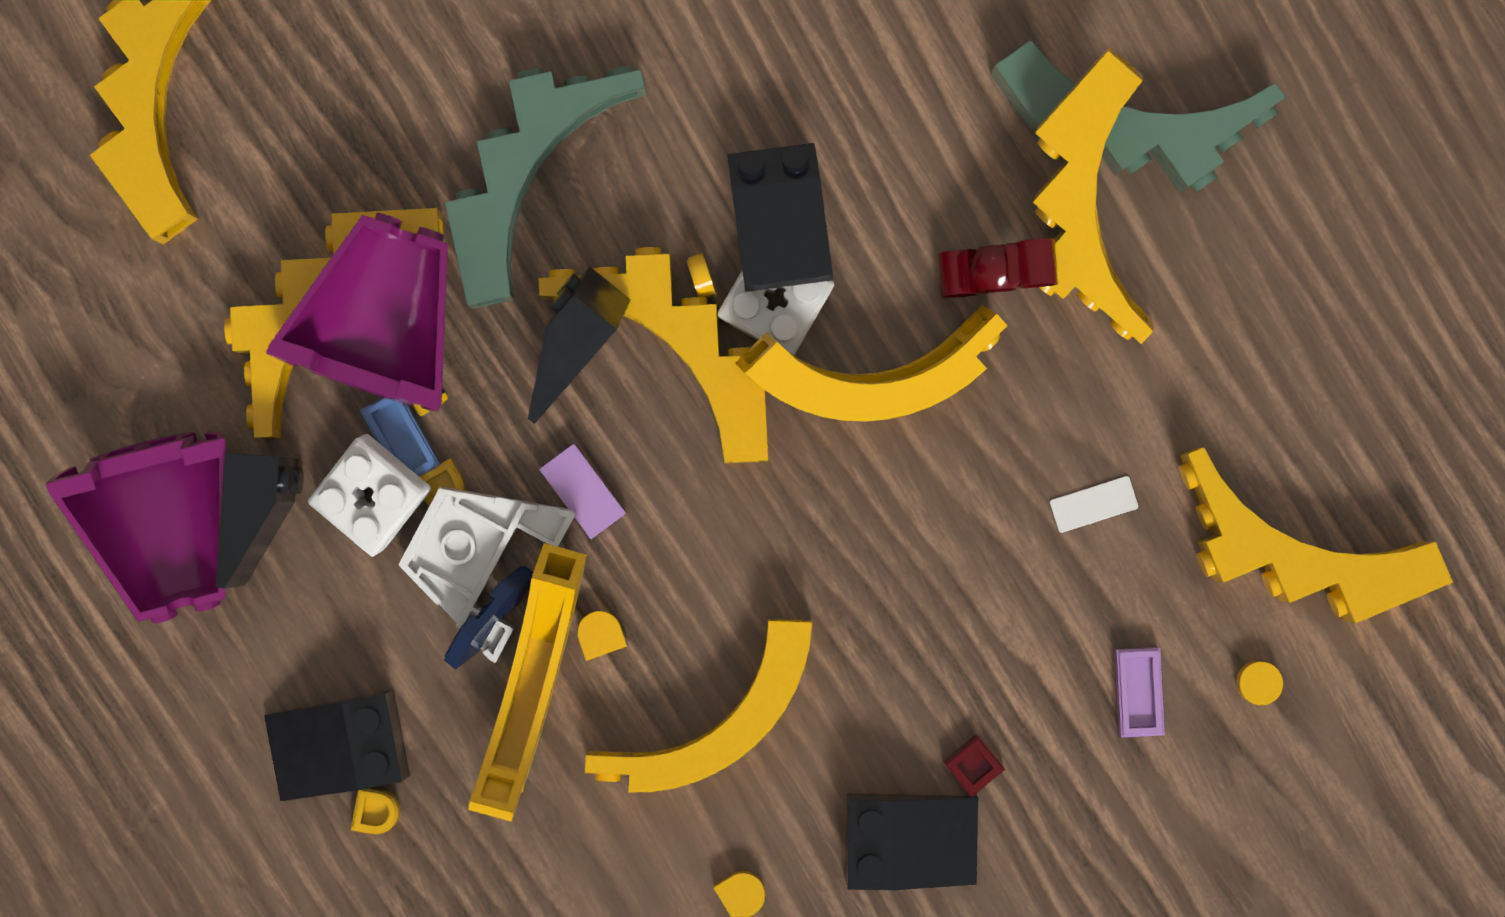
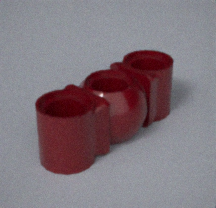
(998, 268)

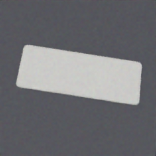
(1094, 504)

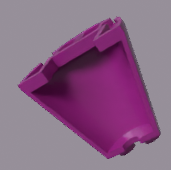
(375, 314)
(152, 520)

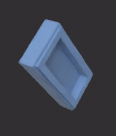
(400, 434)

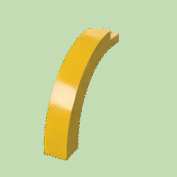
(875, 394)
(530, 683)
(730, 739)

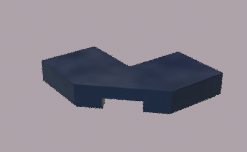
(476, 629)

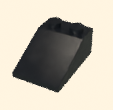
(780, 217)
(582, 322)
(254, 505)
(337, 746)
(910, 841)

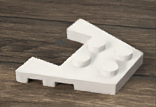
(463, 543)

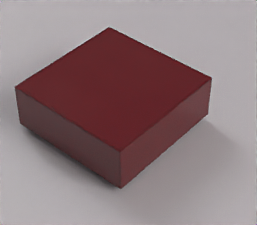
(974, 765)

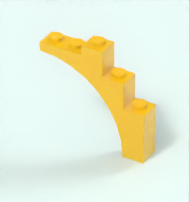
(136, 93)
(1068, 199)
(254, 327)
(694, 336)
(1243, 542)

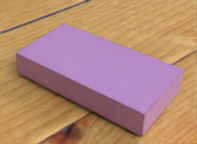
(582, 491)
(1139, 692)

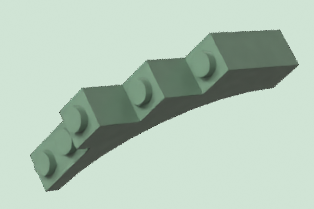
(545, 116)
(1179, 143)

